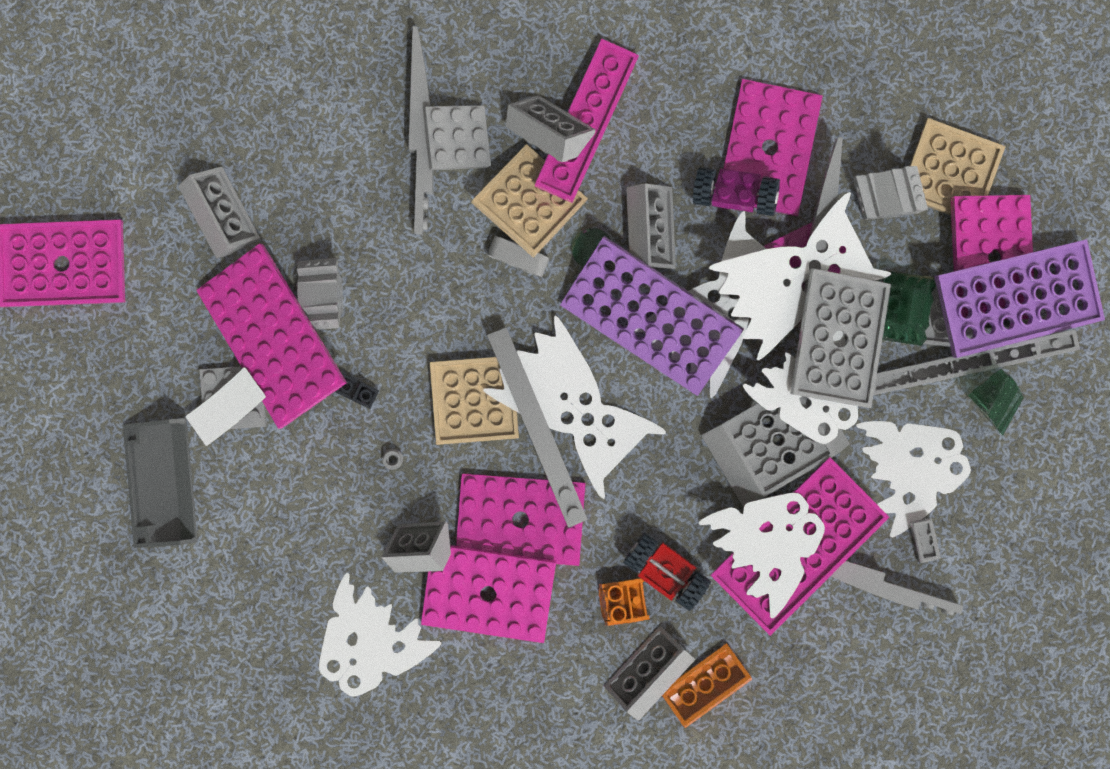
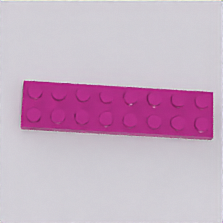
(594, 106)

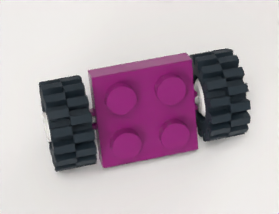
(736, 190)

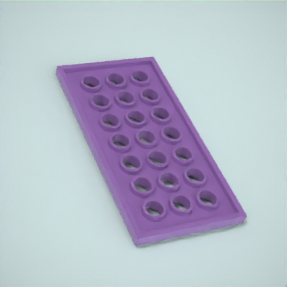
(1013, 310)
(665, 314)

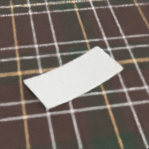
(226, 407)

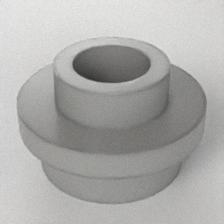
(385, 459)

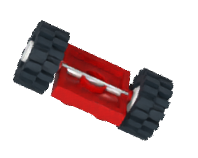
(667, 571)

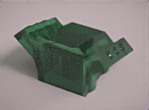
(908, 308)
(997, 399)

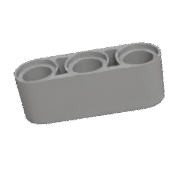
(517, 257)

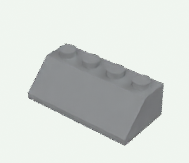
(548, 127)
(218, 211)
(651, 225)
(649, 673)

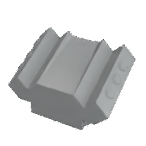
(890, 193)
(320, 292)

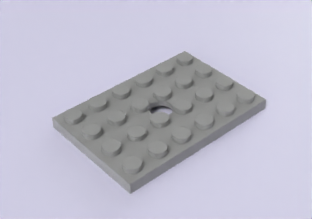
(859, 311)

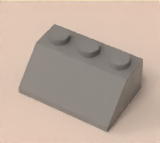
(418, 547)

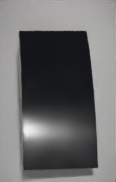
(358, 391)

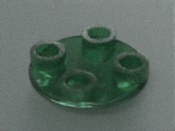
(586, 243)

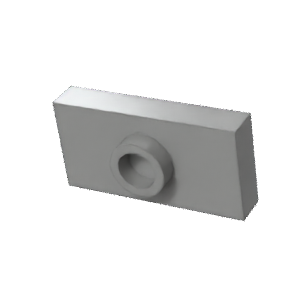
(925, 540)

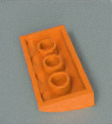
(706, 685)

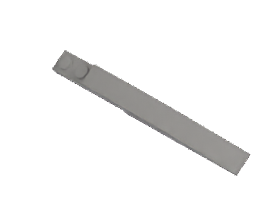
(417, 134)
(826, 199)
(978, 362)
(537, 427)
(872, 582)

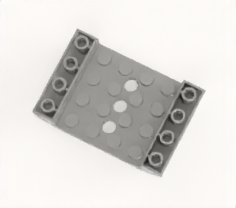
(755, 463)

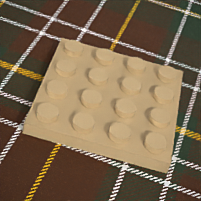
(954, 164)
(522, 209)
(463, 408)

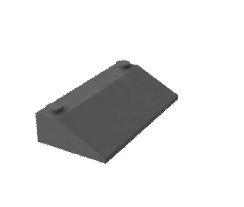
(160, 483)

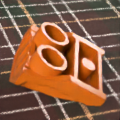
(623, 602)

